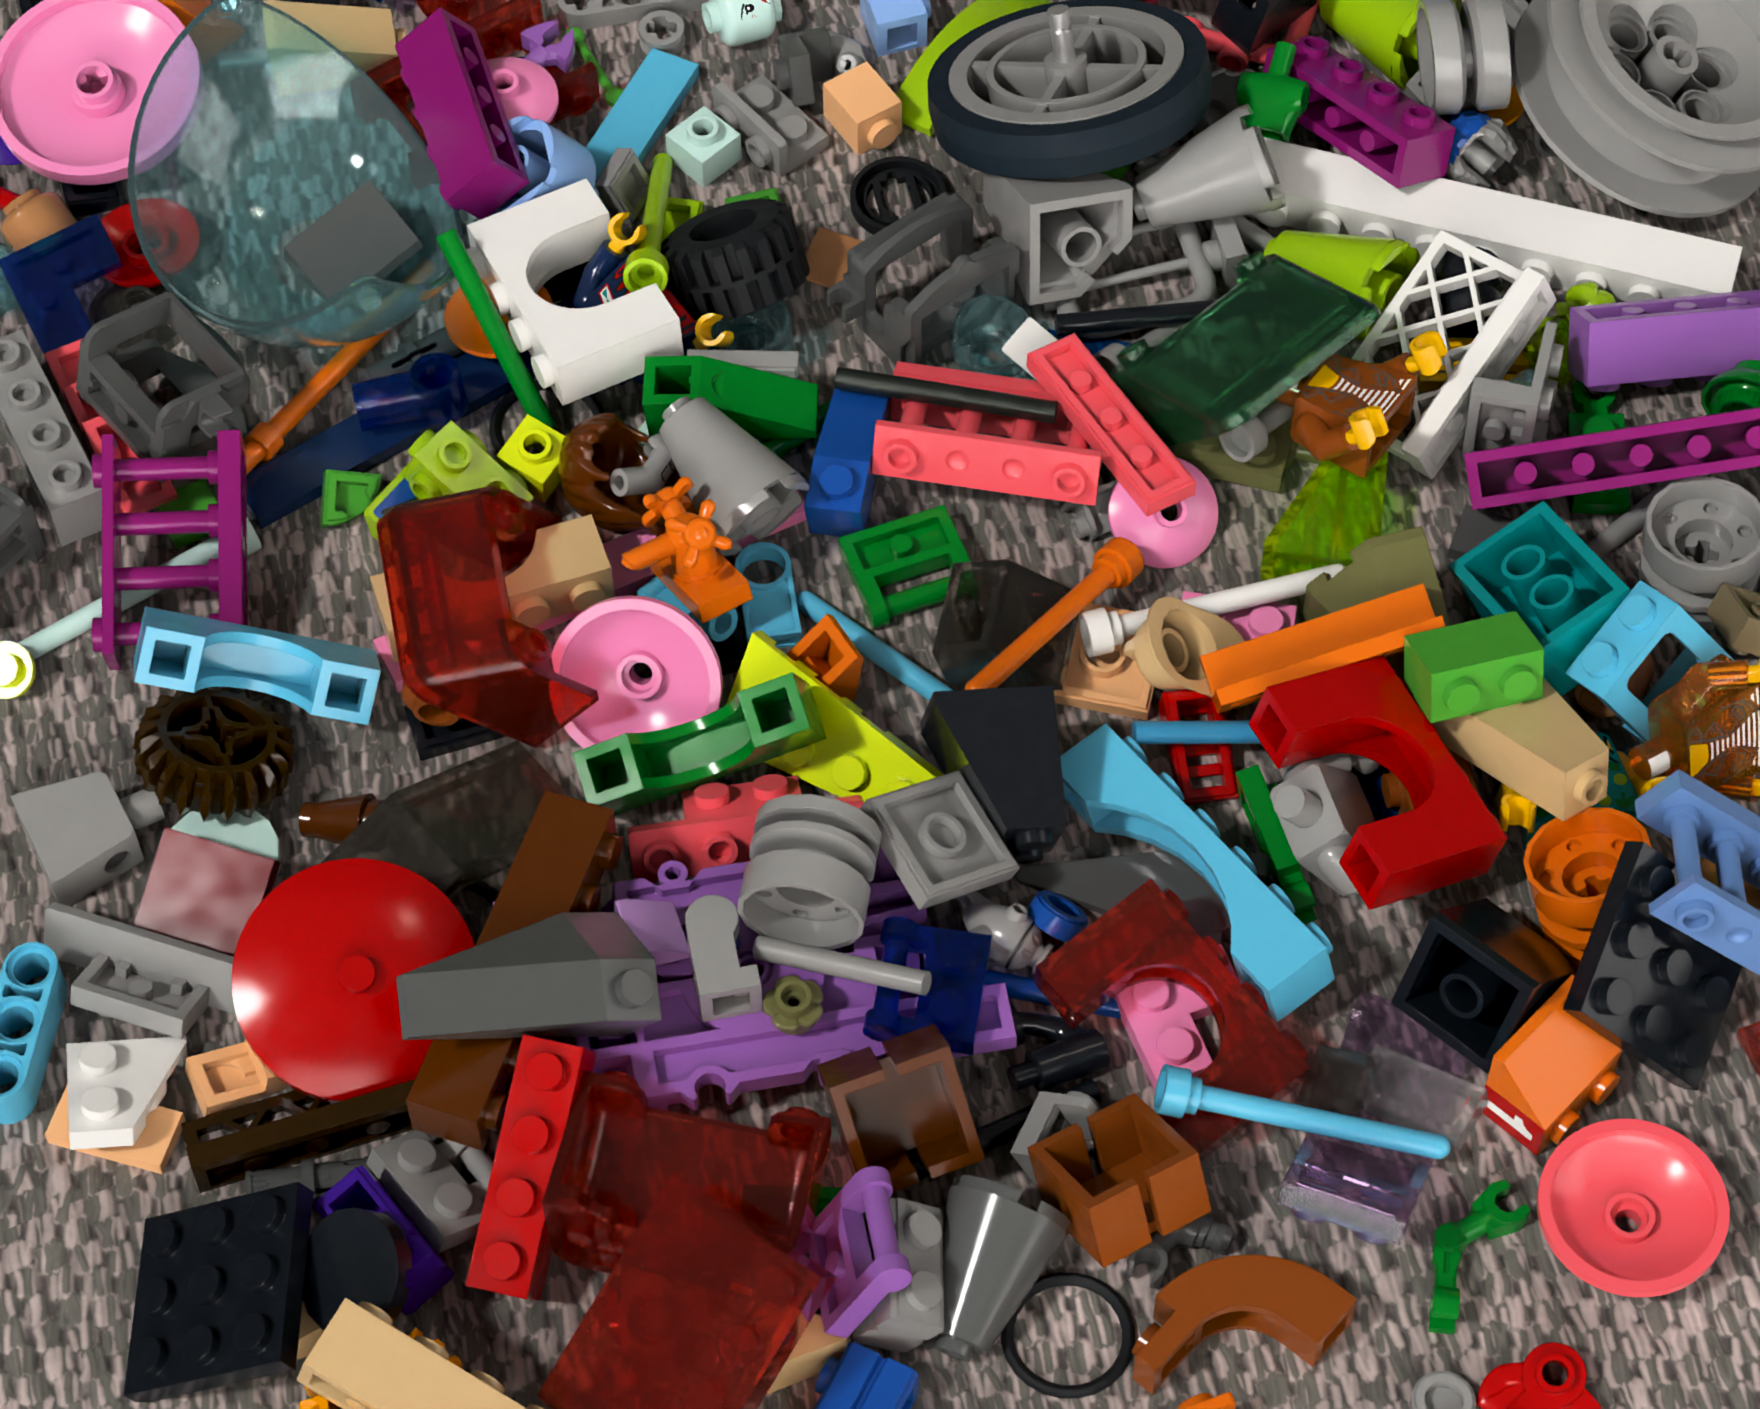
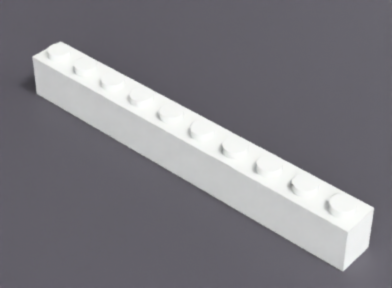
(1561, 242)

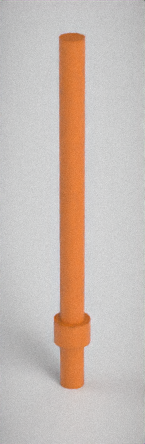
(268, 437)

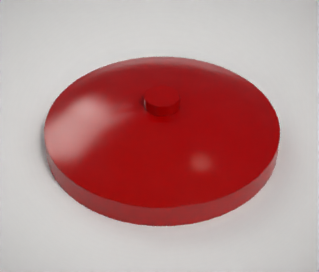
(322, 973)

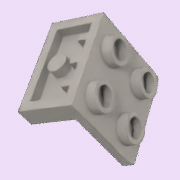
(1510, 412)

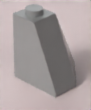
(1060, 229)

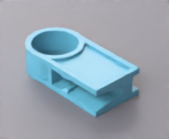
(773, 604)

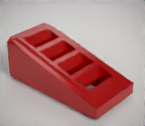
(1189, 703)

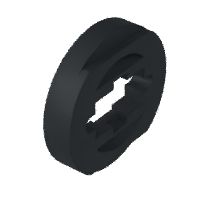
(876, 176)

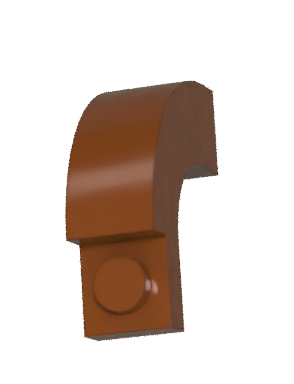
(1245, 1293)

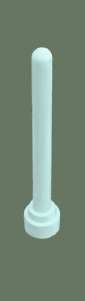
(81, 620)

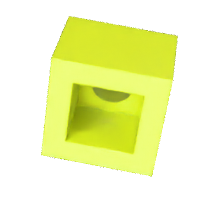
(539, 469)

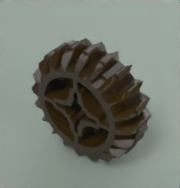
(214, 752)

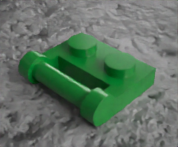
(897, 553)

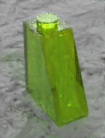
(1326, 520)

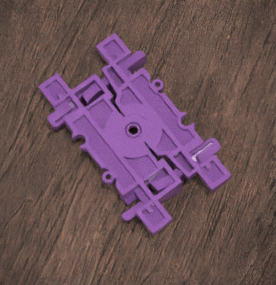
(747, 1050)

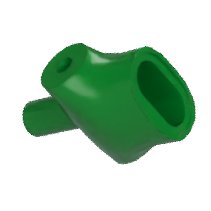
(1274, 96)

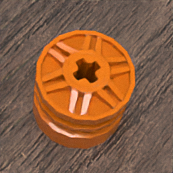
(1572, 869)

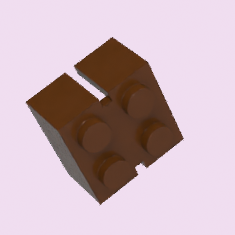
(901, 1104)

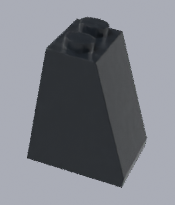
(1009, 758)
(1479, 978)

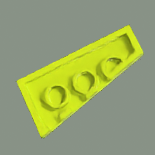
(855, 755)

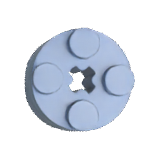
(549, 159)

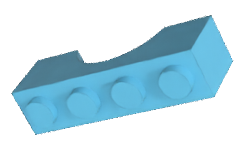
(203, 653)

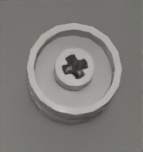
(1463, 55)

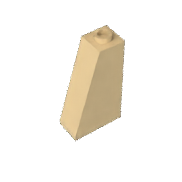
(1535, 750)

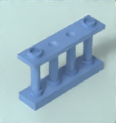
(1727, 835)

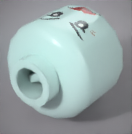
(741, 20)

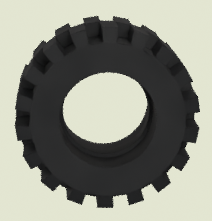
(736, 258)

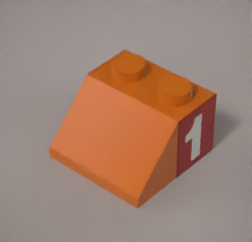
(1549, 1075)

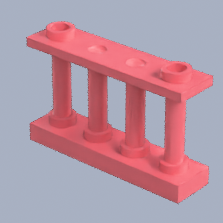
(981, 460)

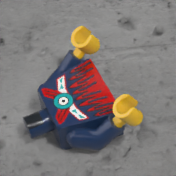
(604, 282)

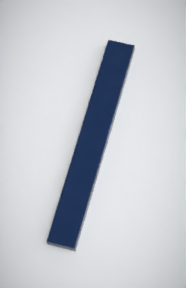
(298, 473)

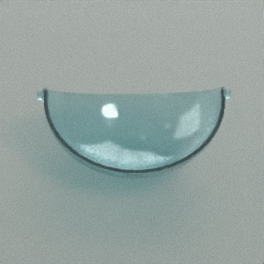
(250, 144)

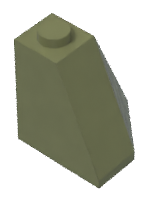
(1378, 569)

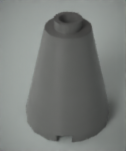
(991, 1260)

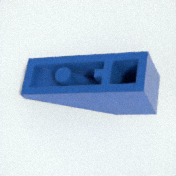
(842, 464)

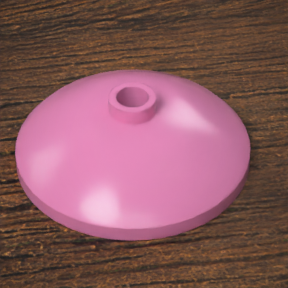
(601, 654)

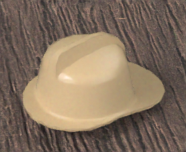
(1173, 640)

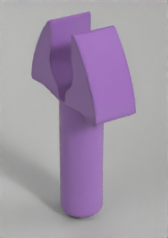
(538, 40)

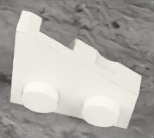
(117, 1087)

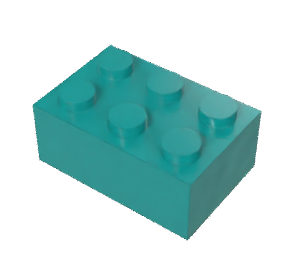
(1546, 578)

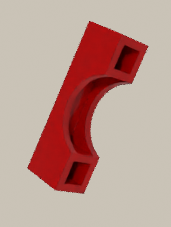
(512, 1234)

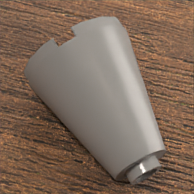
(1210, 176)
(742, 476)

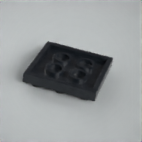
(1646, 980)
(219, 1294)

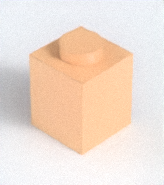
(862, 108)

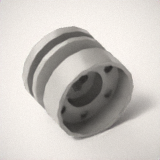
(1699, 538)
(809, 871)

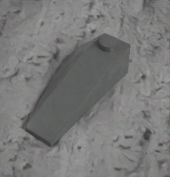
(544, 980)

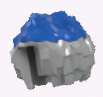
(1478, 147)

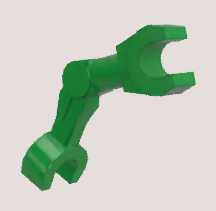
(1450, 1242)

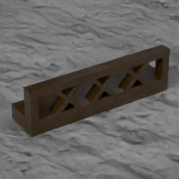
(288, 1140)

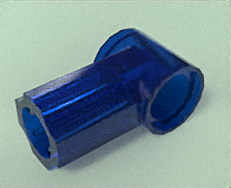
(427, 391)

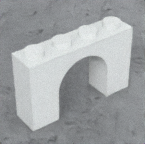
(569, 347)

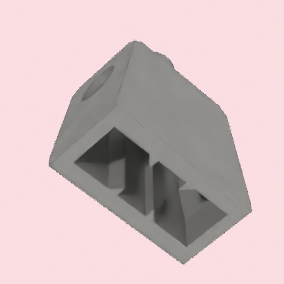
(84, 832)

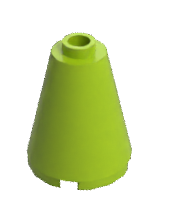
(1380, 32)
(1359, 263)

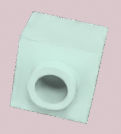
(704, 146)

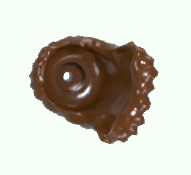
(585, 469)

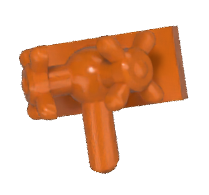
(687, 554)

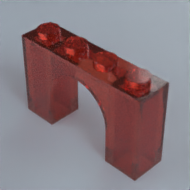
(1152, 941)

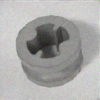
(658, 21)

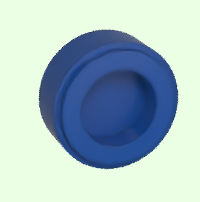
(1057, 915)

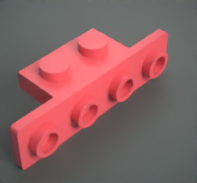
(714, 827)

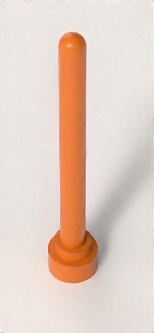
(1113, 567)

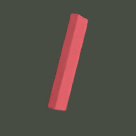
(1111, 424)

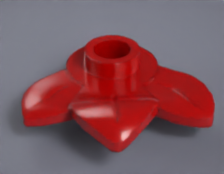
(1523, 1386)

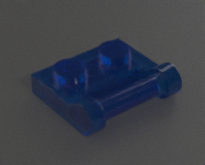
(957, 986)

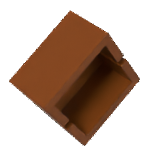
(1145, 1182)

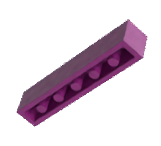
(1614, 458)

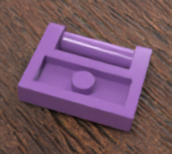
(842, 1247)

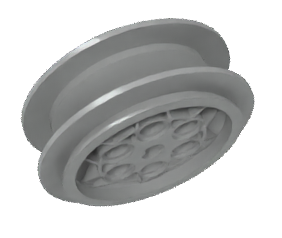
(1647, 97)

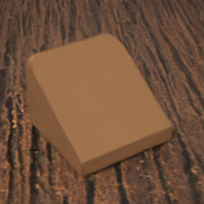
(828, 257)

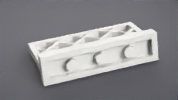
(1488, 356)

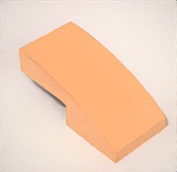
(229, 1078)

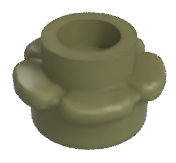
(794, 1019)

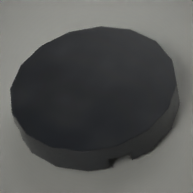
(356, 1258)

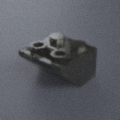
(990, 608)

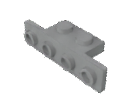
(138, 972)

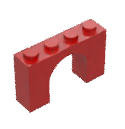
(1373, 715)

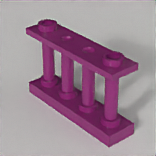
(223, 521)

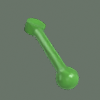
(611, 93)

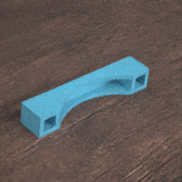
(1121, 795)

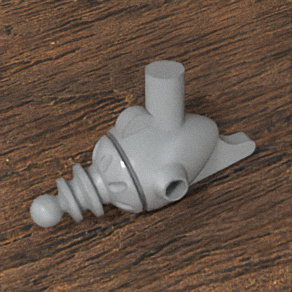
(1012, 931)

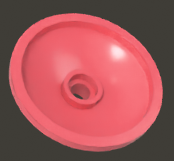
(1637, 1174)

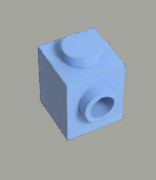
(896, 24)

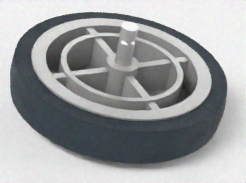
(1070, 88)

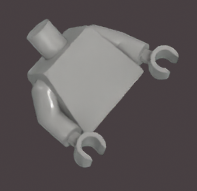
(1321, 811)

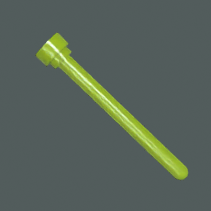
(647, 264)

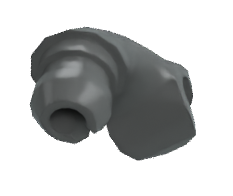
(1199, 1233)

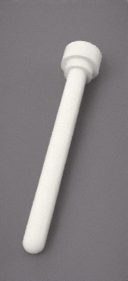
(1105, 630)

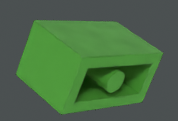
(1473, 666)

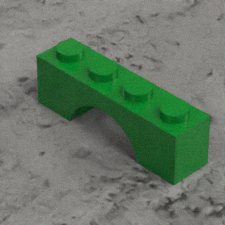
(661, 763)

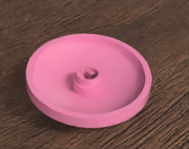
(77, 83)

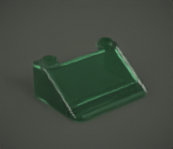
(1241, 349)

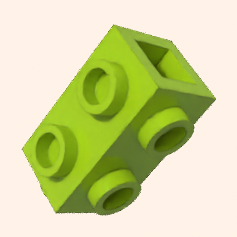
(455, 463)

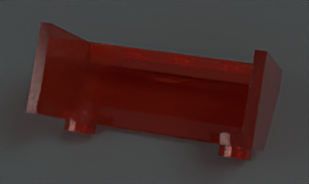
(455, 616)

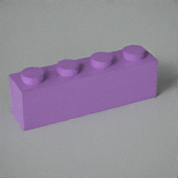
(1662, 339)

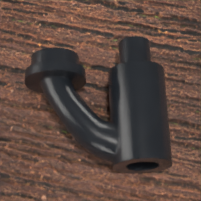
(1070, 1058)

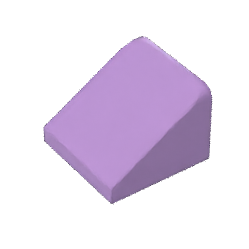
(656, 927)

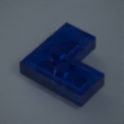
(51, 270)

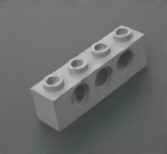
(46, 443)

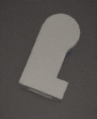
(713, 945)

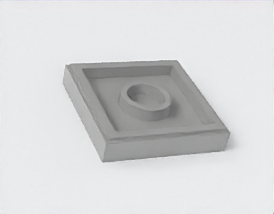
(940, 840)

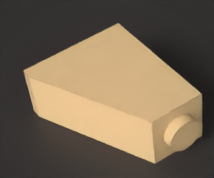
(359, 32)

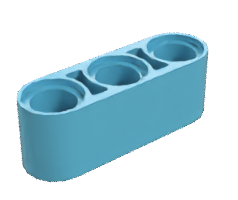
(32, 1008)

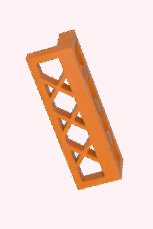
(1344, 637)

